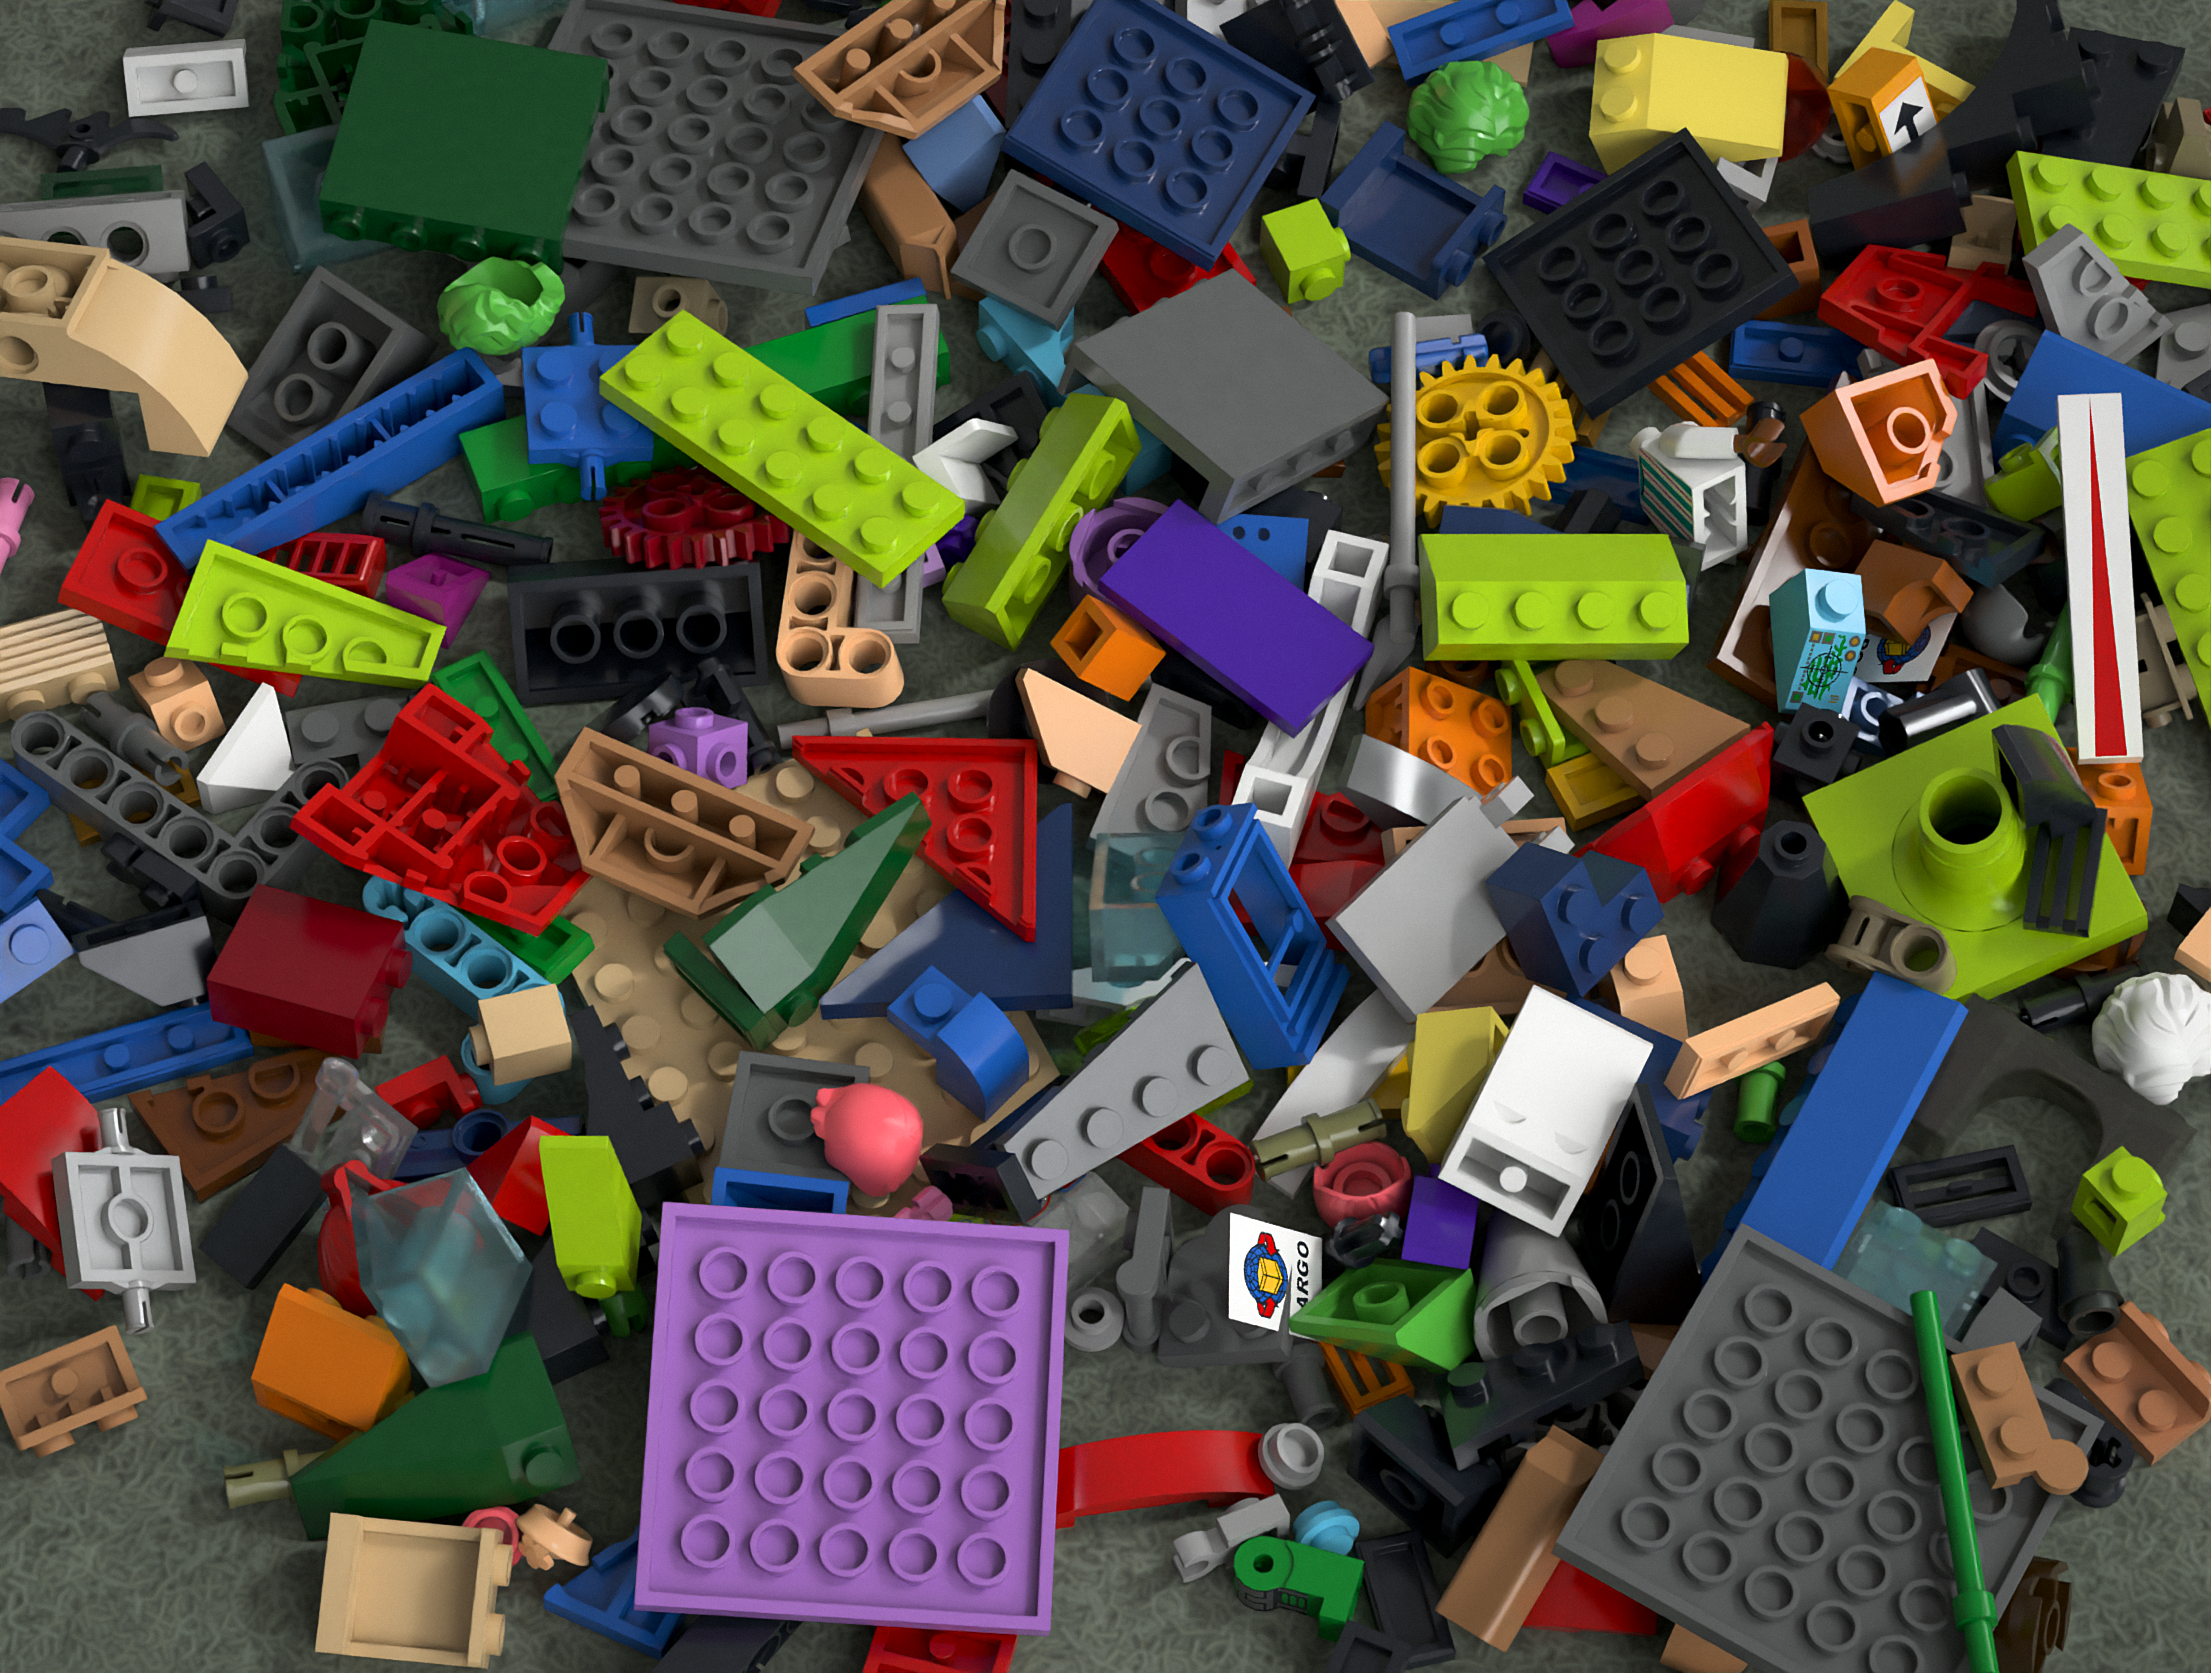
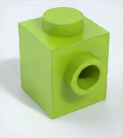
(1304, 251)

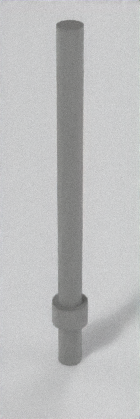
(1402, 574)
(894, 718)

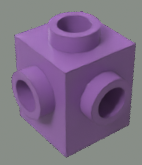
(703, 745)

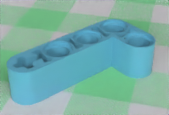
(457, 970)

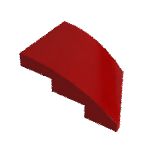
(34, 1128)

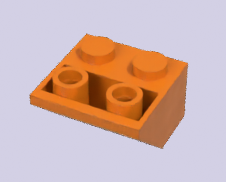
(328, 1365)

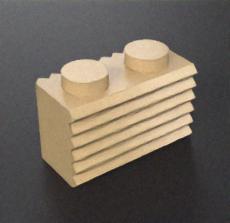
(53, 662)

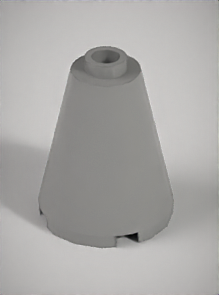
(1530, 1289)

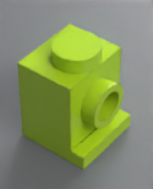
(2028, 479)
(2129, 1192)

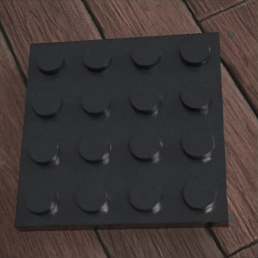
(1640, 272)

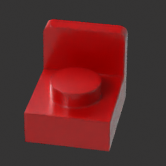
(429, 1090)

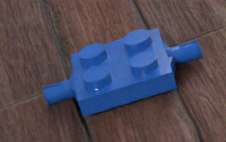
(569, 417)

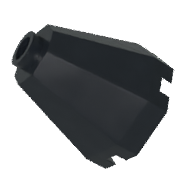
(1780, 897)

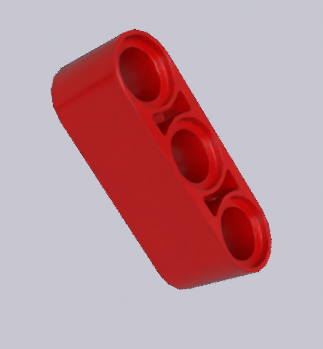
(1190, 1169)

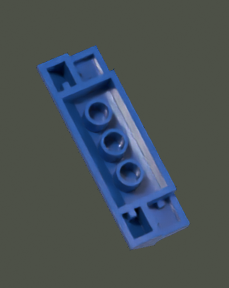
(1845, 1120)

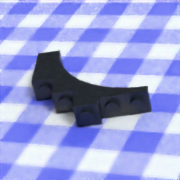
(1926, 184)
(657, 1162)

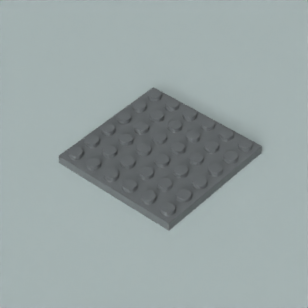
(711, 146)
(1792, 1481)

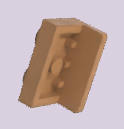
(69, 1389)

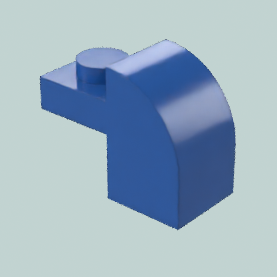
(973, 1041)

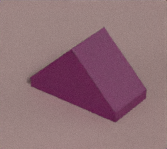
(437, 590)

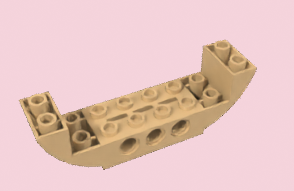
(106, 326)

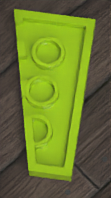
(288, 622)

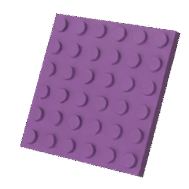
(853, 1420)

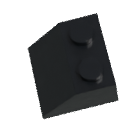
(1409, 1467)

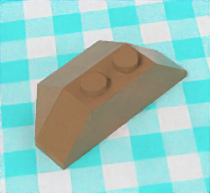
(909, 64)
(671, 829)

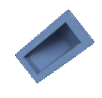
(959, 153)

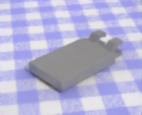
(1429, 906)

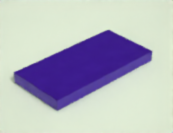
(1235, 618)

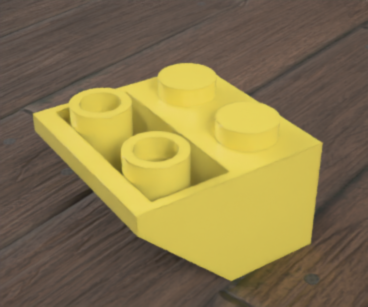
(1446, 1071)

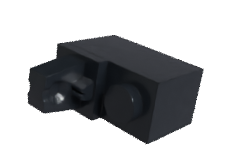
(87, 447)

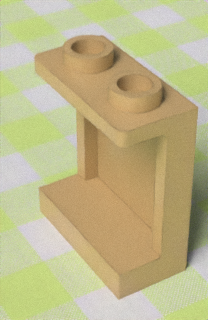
(412, 1591)

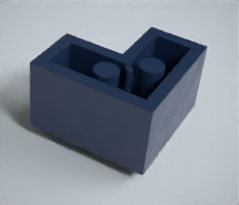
(1572, 913)

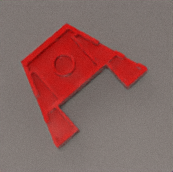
(1910, 299)

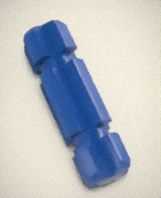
(1431, 355)

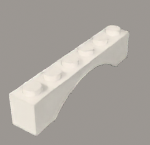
(1285, 769)

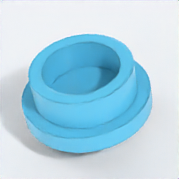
(1327, 1527)

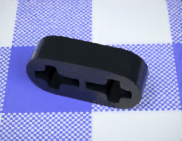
(1186, 678)

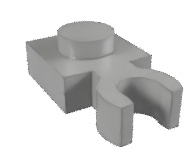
(1249, 1518)

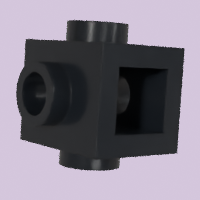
(1812, 753)

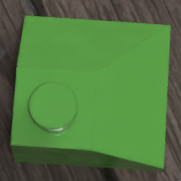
(1396, 1314)

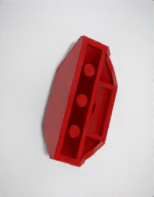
(1698, 819)

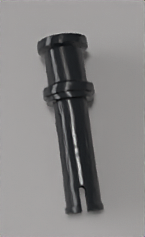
(426, 522)

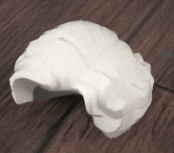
(2155, 1034)

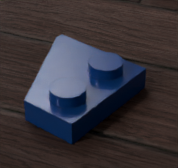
(605, 1602)

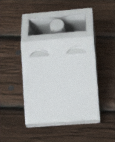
(1545, 1111)

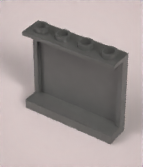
(1231, 389)

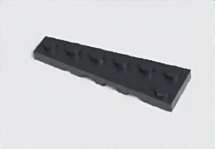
(2134, 84)

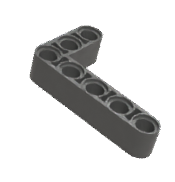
(174, 824)

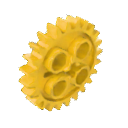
(1484, 438)

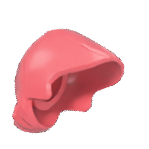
(869, 1135)
(1363, 1183)

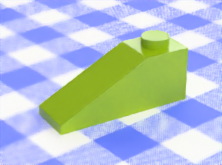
(591, 1215)

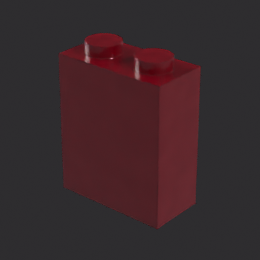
(309, 971)

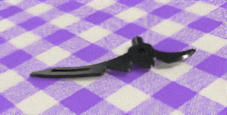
(82, 140)

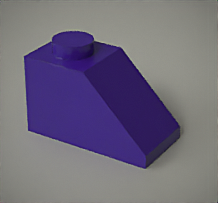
(1439, 1222)

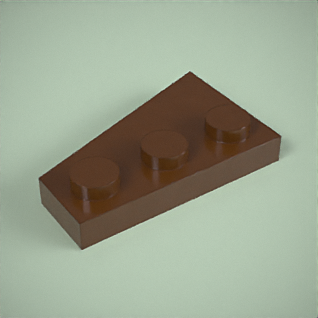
(232, 1121)

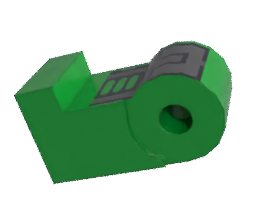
(1298, 1579)

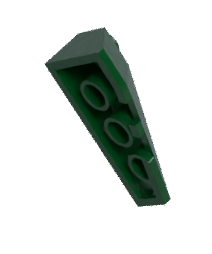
(448, 1449)

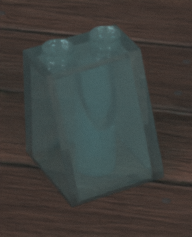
(440, 1272)

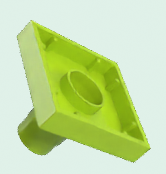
(1890, 847)

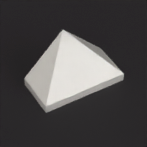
(250, 759)

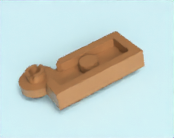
(2010, 1424)

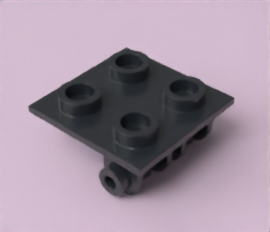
(1304, 44)

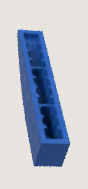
(339, 466)

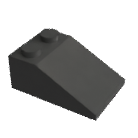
(325, 362)

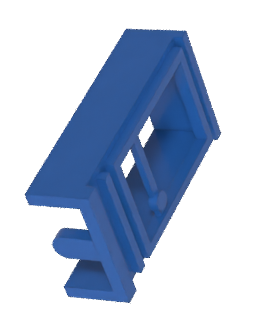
(1230, 851)

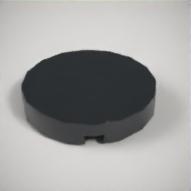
(636, 709)

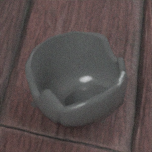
(1998, 627)

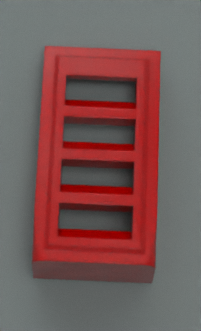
(360, 550)

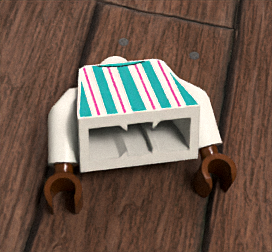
(1698, 483)

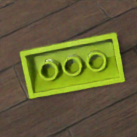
(1027, 540)
(1551, 597)

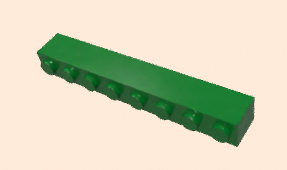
(823, 361)

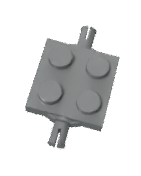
(123, 1221)

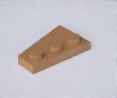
(1636, 724)

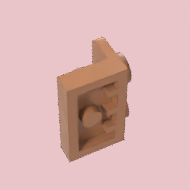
(2142, 1383)

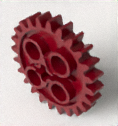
(687, 520)

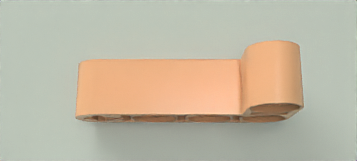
(829, 638)

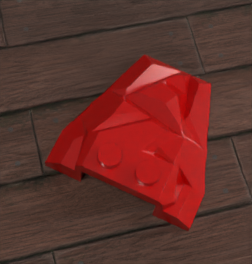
(450, 820)

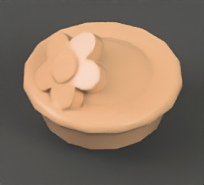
(551, 1537)

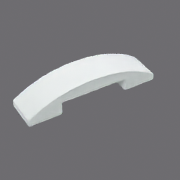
(1341, 1075)

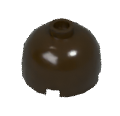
(2034, 1618)

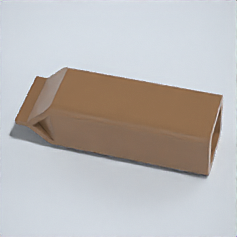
(909, 217)
(1514, 1548)

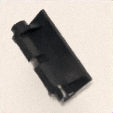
(721, 693)

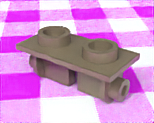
(2161, 684)

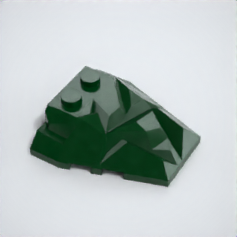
(323, 50)

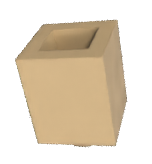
(522, 1035)

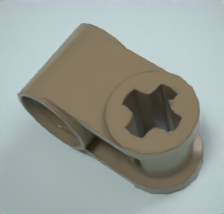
(1886, 942)

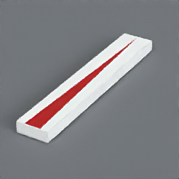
(2099, 579)

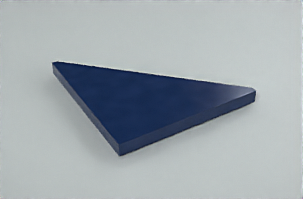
(978, 948)

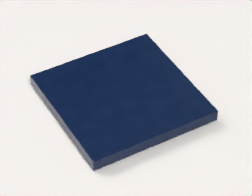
(1158, 125)

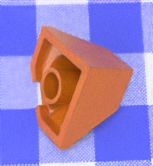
(1884, 432)

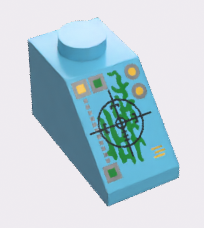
(1816, 638)

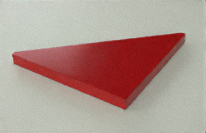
(975, 795)

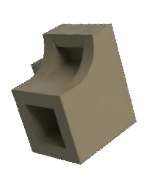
(2180, 141)

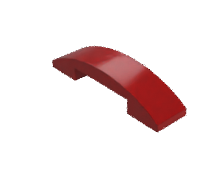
(1159, 1472)

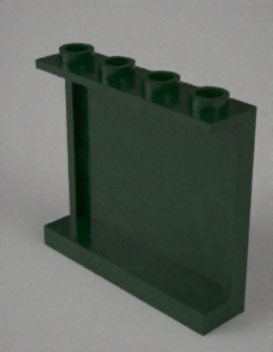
(462, 145)

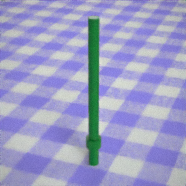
(1973, 1606)

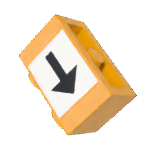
(1881, 104)

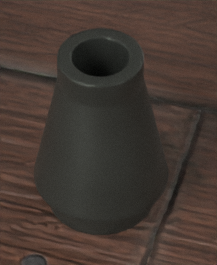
(2085, 1287)

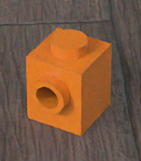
(1107, 648)

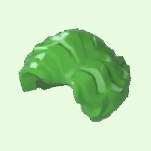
(1466, 114)
(500, 306)

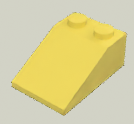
(1663, 82)

